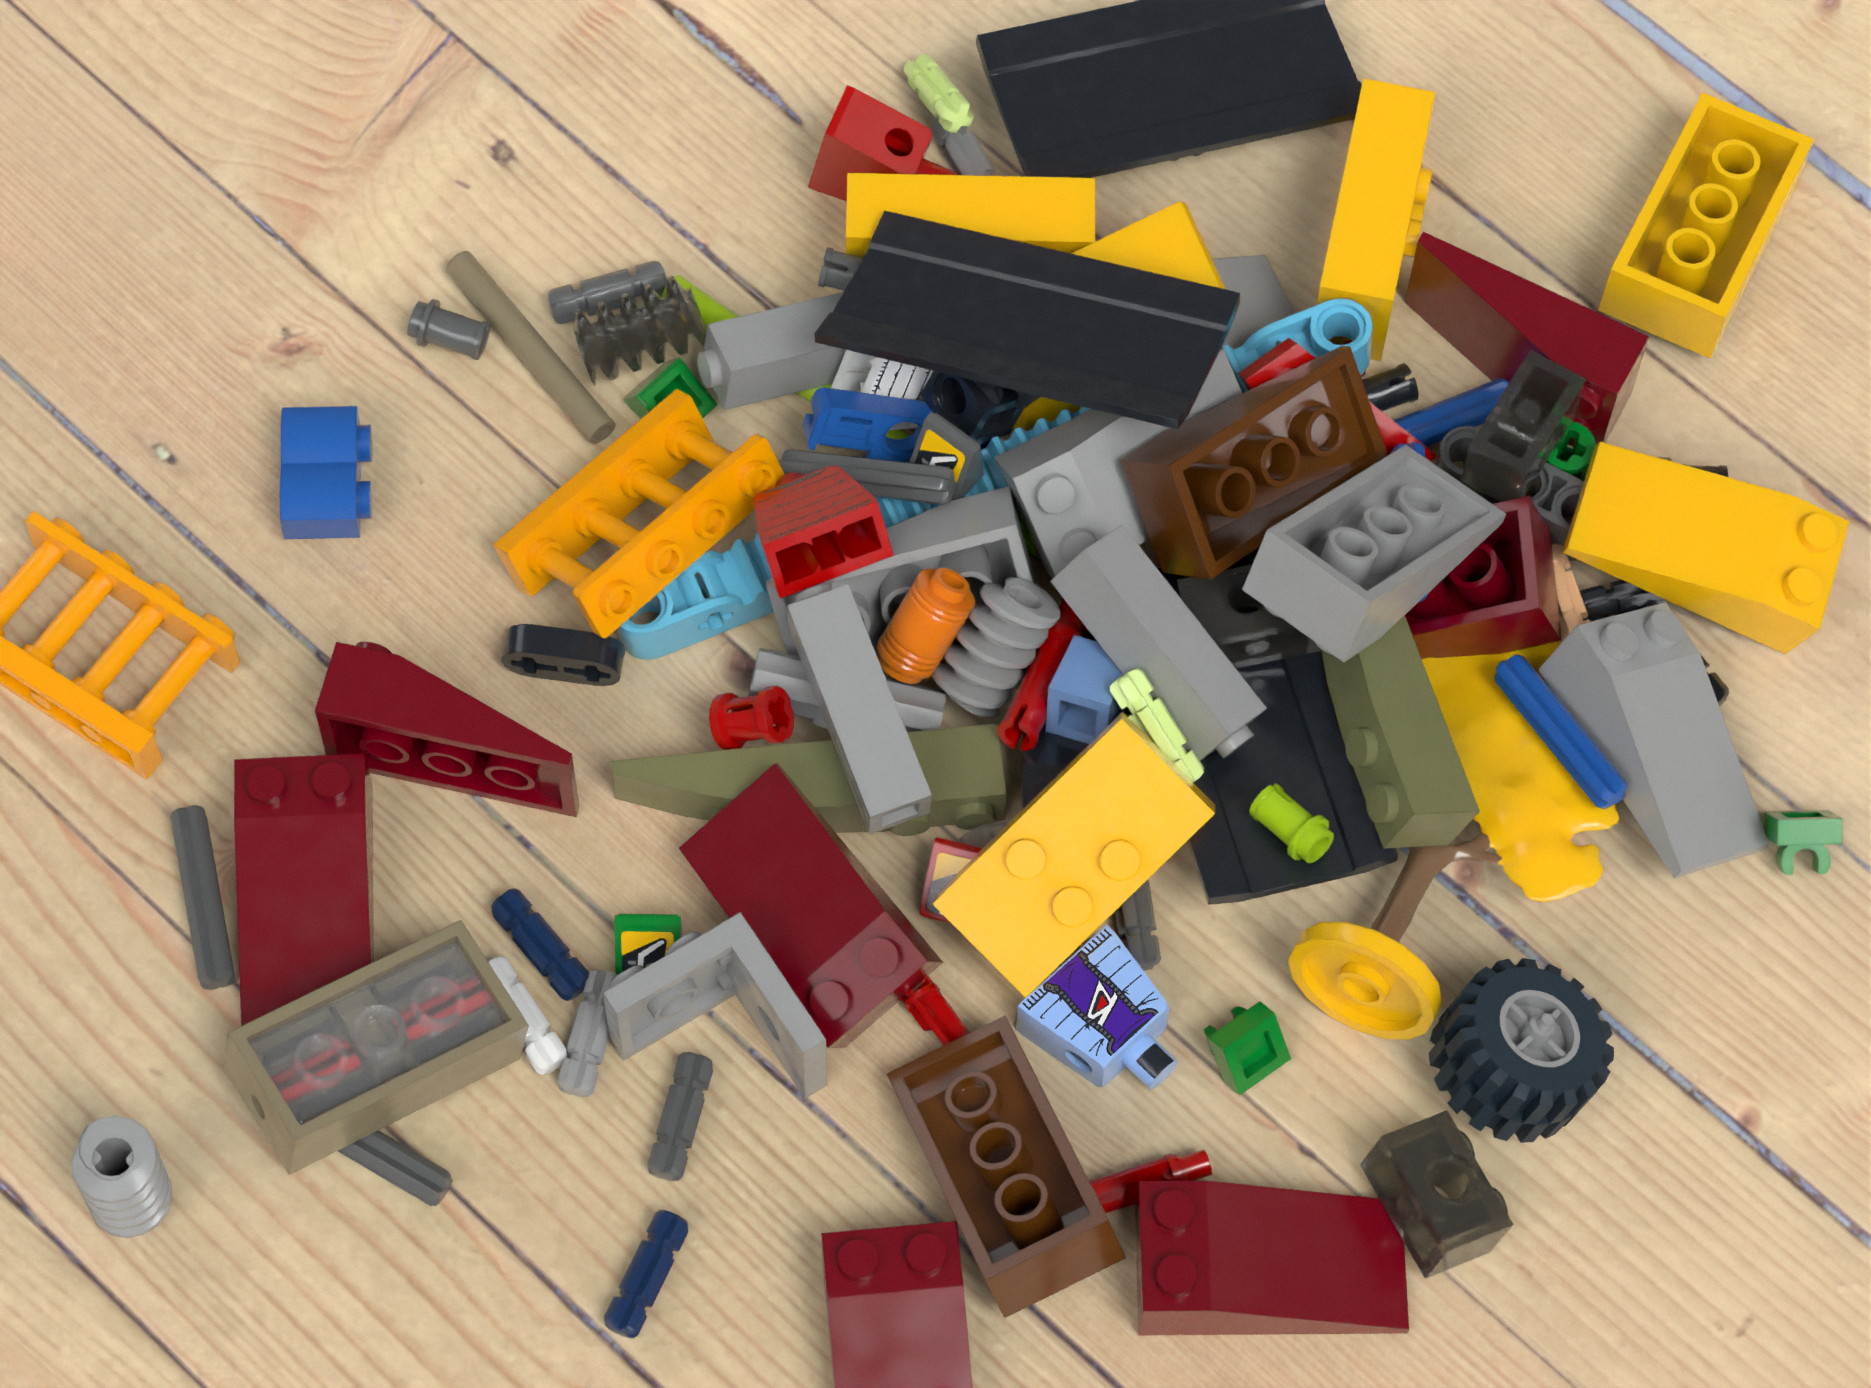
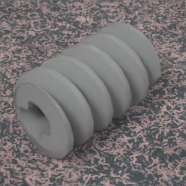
(996, 645)
(122, 1177)

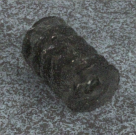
(639, 329)

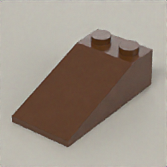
(1252, 464)
(1006, 1166)

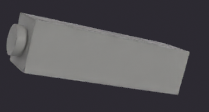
(769, 353)
(1151, 629)
(858, 707)

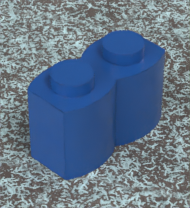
(323, 472)

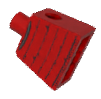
(818, 528)

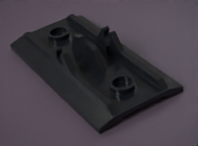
(1165, 81)
(1032, 320)
(1305, 754)

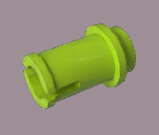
(1302, 833)

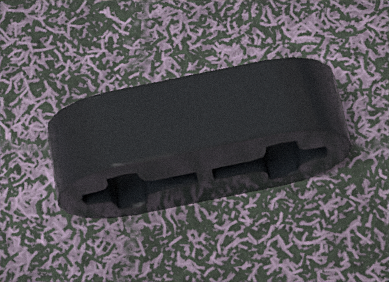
(563, 655)

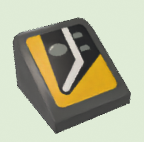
(948, 446)

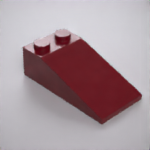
(1502, 316)
(1497, 596)
(436, 733)
(301, 875)
(810, 906)
(1265, 1262)
(897, 1307)

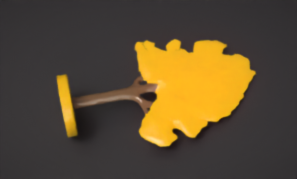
(1525, 814)

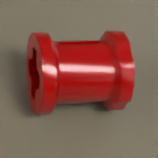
(751, 718)

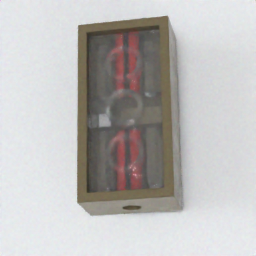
(374, 1046)

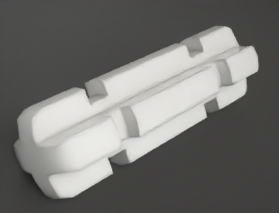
(542, 1048)

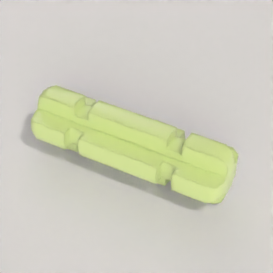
(938, 93)
(1154, 720)

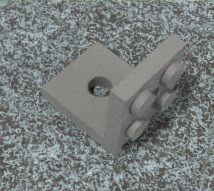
(704, 973)

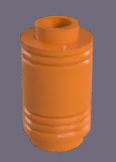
(925, 625)

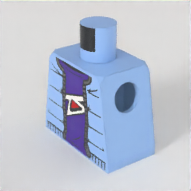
(1100, 1015)

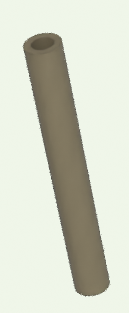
(530, 347)

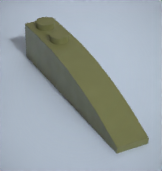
(1400, 743)
(957, 762)

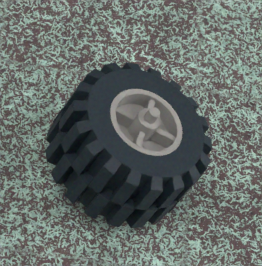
(1521, 1050)

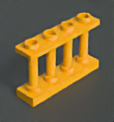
(612, 487)
(80, 702)

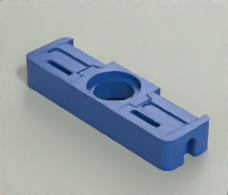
(862, 422)

